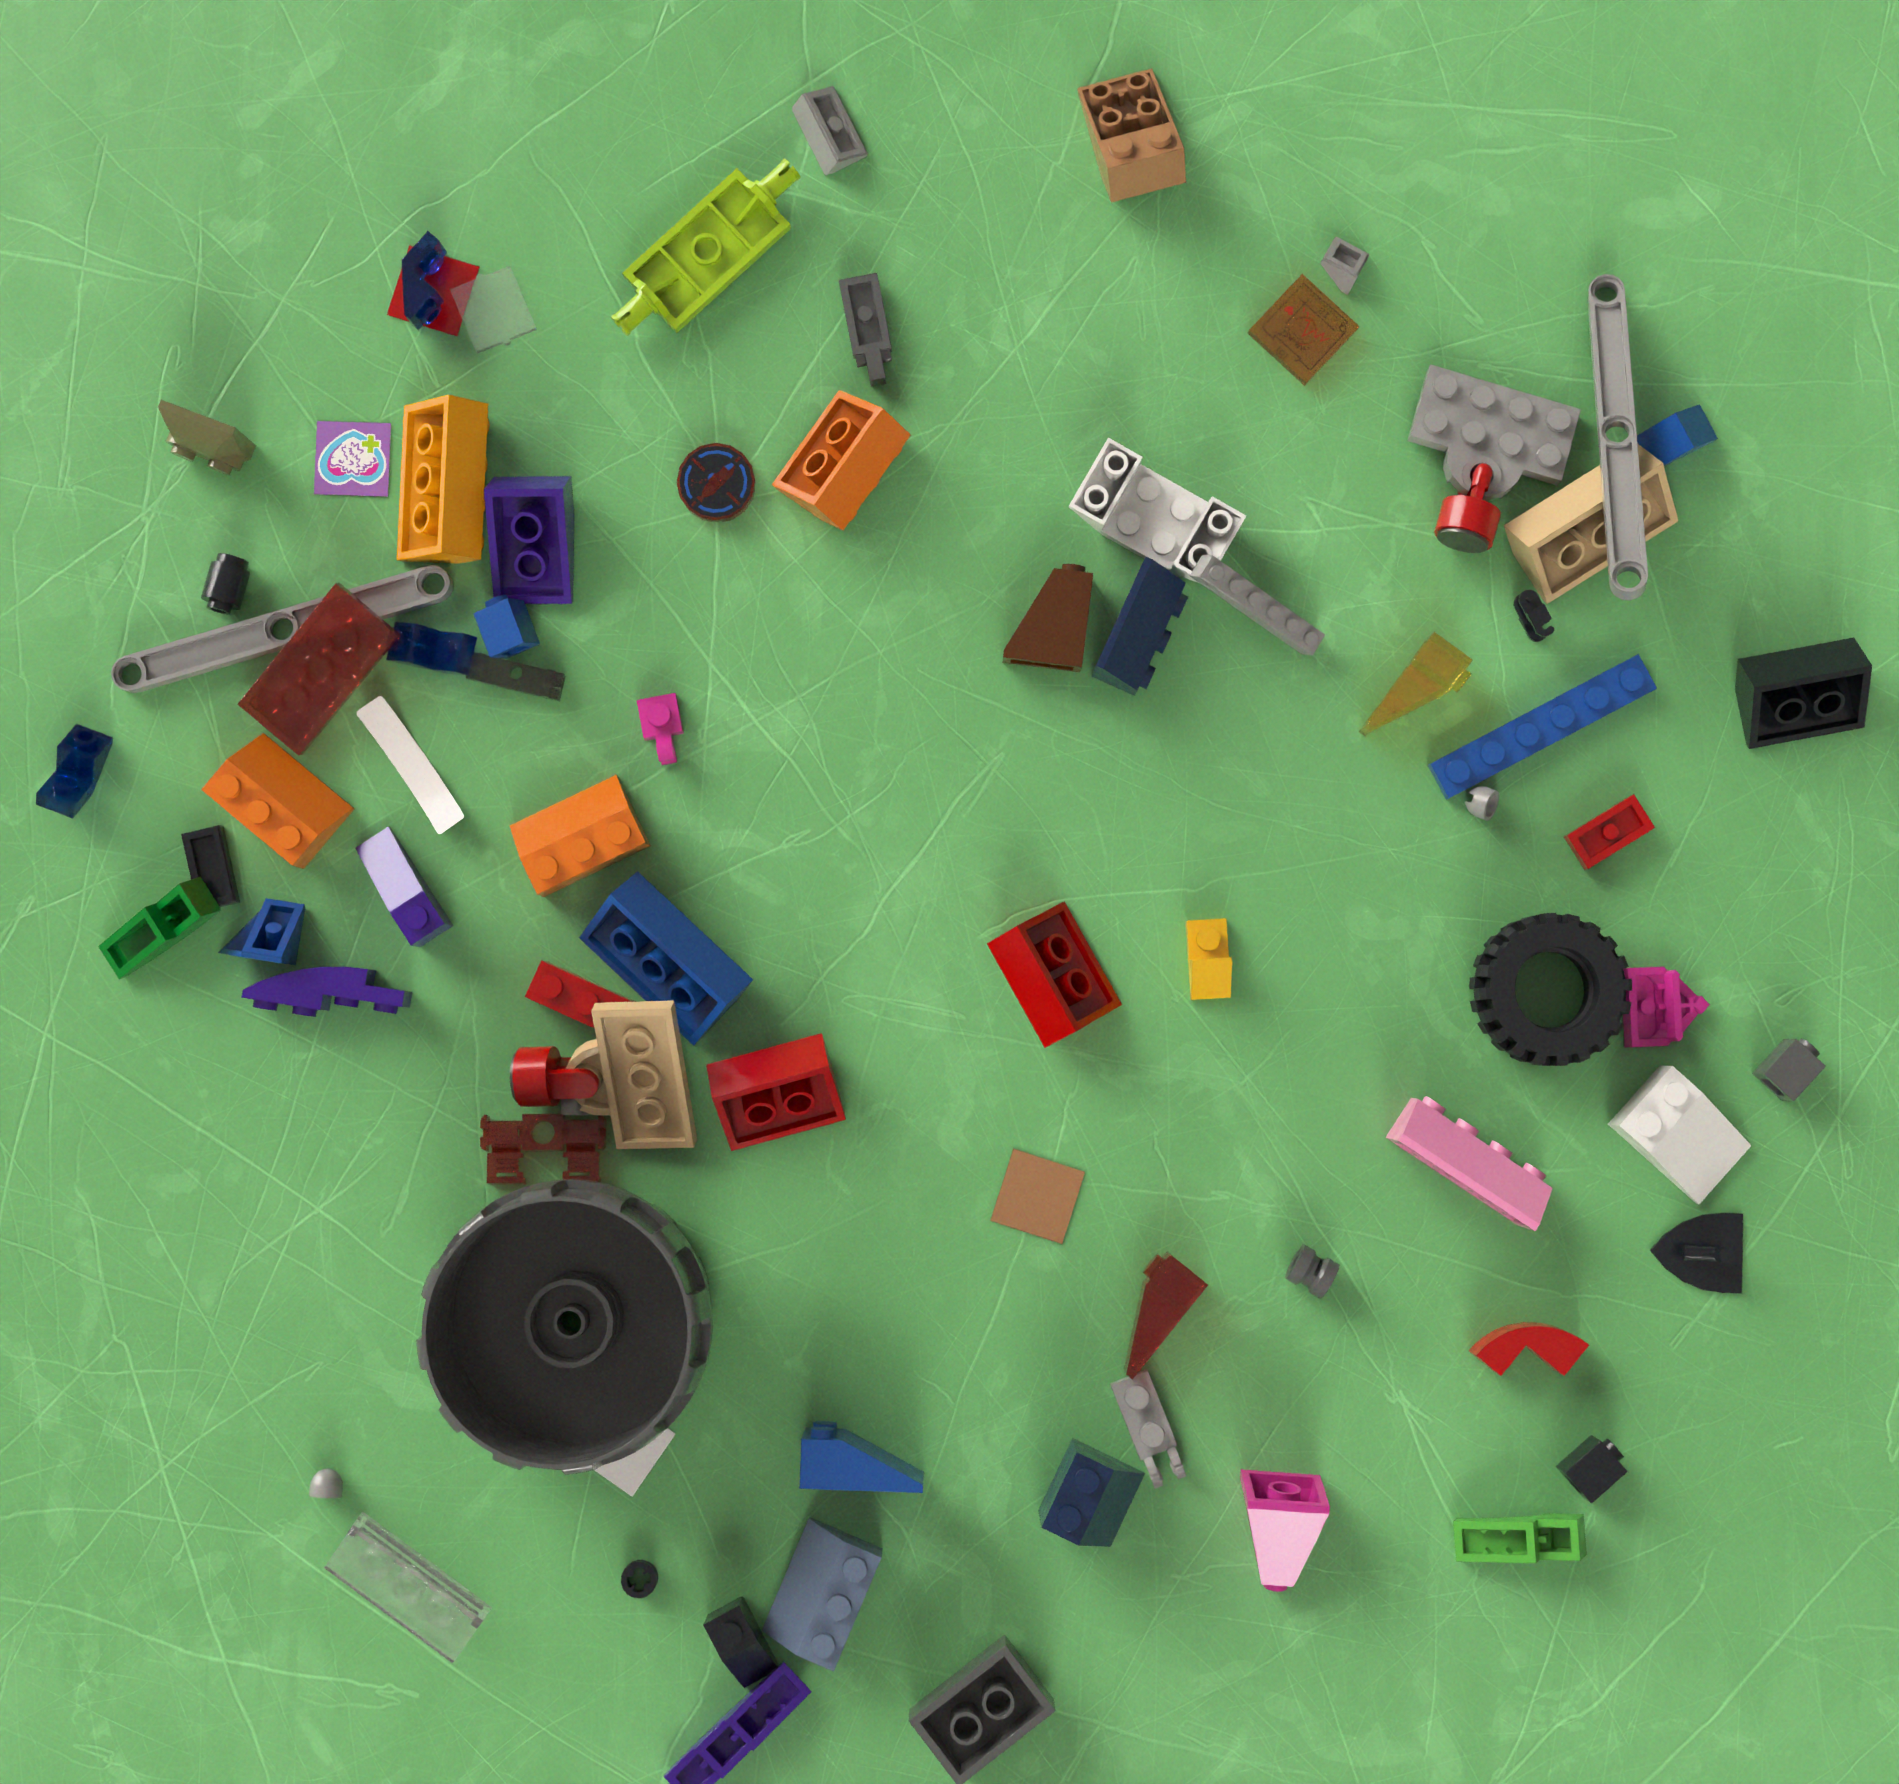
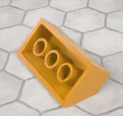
(443, 481)

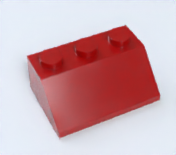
(1054, 974)
(775, 1092)

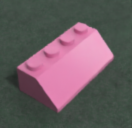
(1471, 1163)

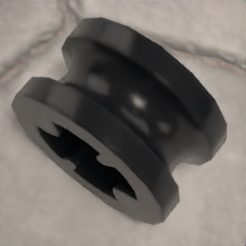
(630, 1570)

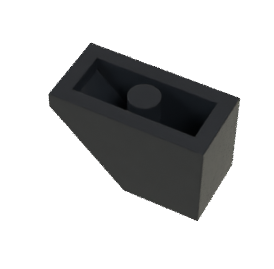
(740, 1642)

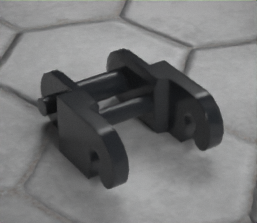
(1533, 615)

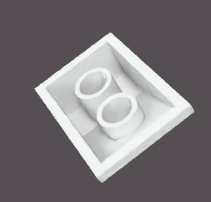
(1680, 1132)

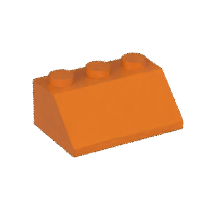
(842, 459)
(278, 800)
(578, 836)

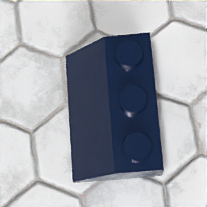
(1141, 628)

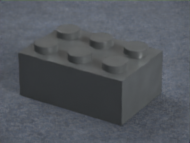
(981, 1710)

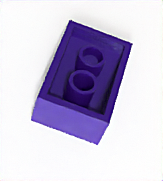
(531, 538)

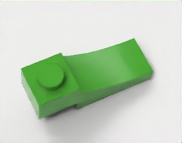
(1520, 1538)

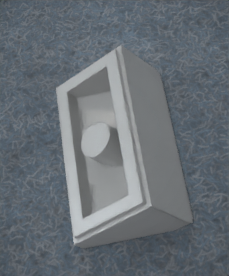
(828, 129)

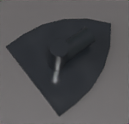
(1705, 1252)

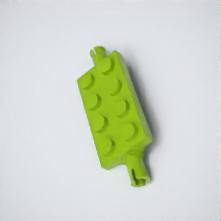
(707, 249)

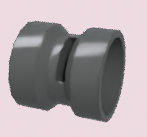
(1312, 1271)

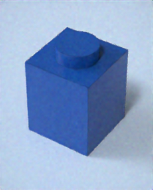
(506, 627)

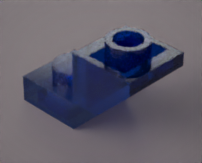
(420, 298)
(432, 649)
(77, 771)

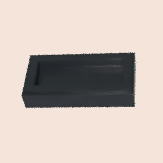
(210, 859)

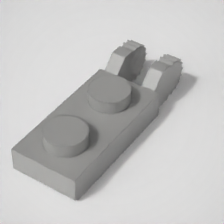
(1147, 1423)

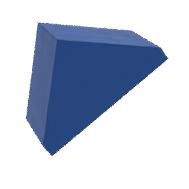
(1678, 435)

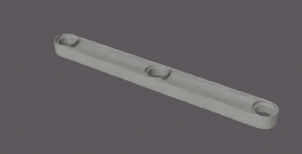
(1617, 459)
(255, 635)

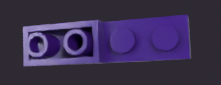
(314, 987)

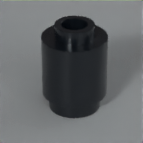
(226, 583)

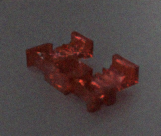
(577, 1135)

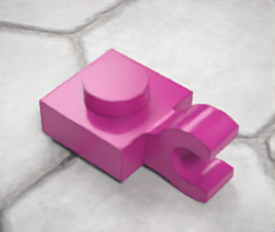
(661, 721)

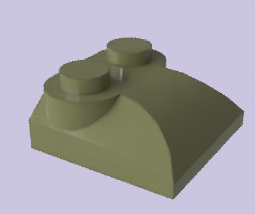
(205, 438)

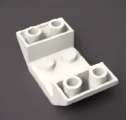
(1152, 512)

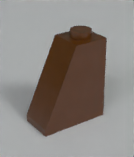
(1055, 624)

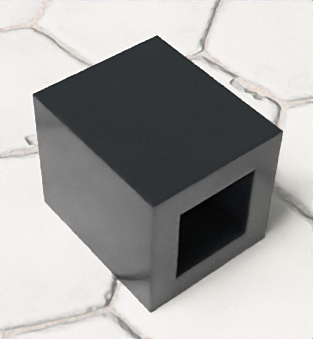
(1593, 1467)

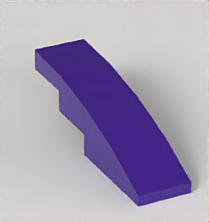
(740, 1729)

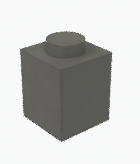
(1790, 1068)

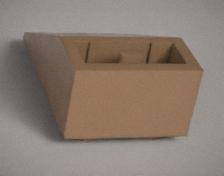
(1133, 135)

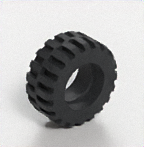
(1602, 981)

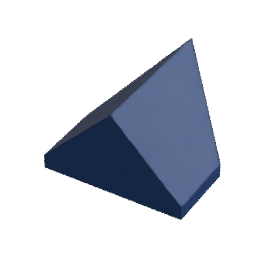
(270, 934)

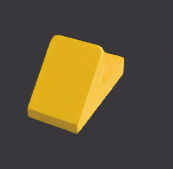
(1208, 959)

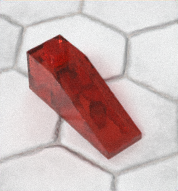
(1162, 1303)

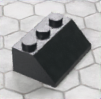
(1803, 692)

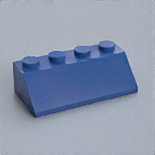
(665, 956)

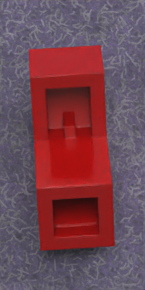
(1549, 1343)

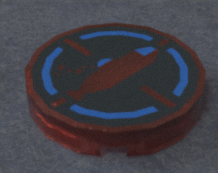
(716, 482)

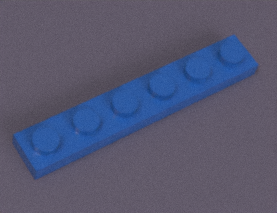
(1542, 726)

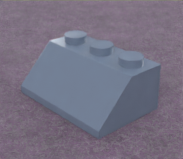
(822, 1593)

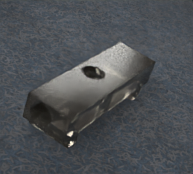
(533, 681)

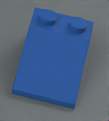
(846, 1461)

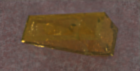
(1427, 677)

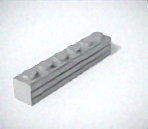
(1257, 605)

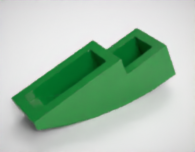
(159, 927)

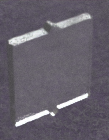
(493, 309)

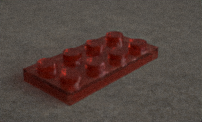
(319, 669)

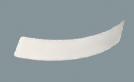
(411, 764)

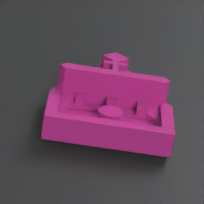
(1659, 1007)

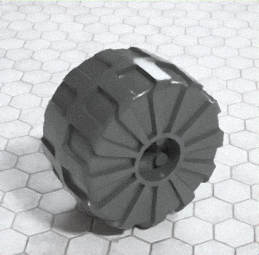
(499, 1338)

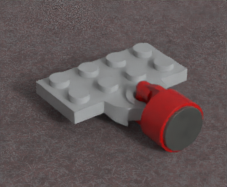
(1488, 443)

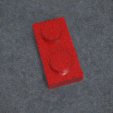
(1609, 832)

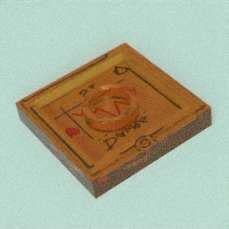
(1303, 329)

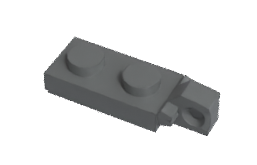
(867, 324)

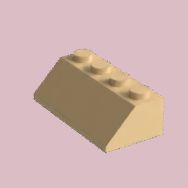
(1565, 537)

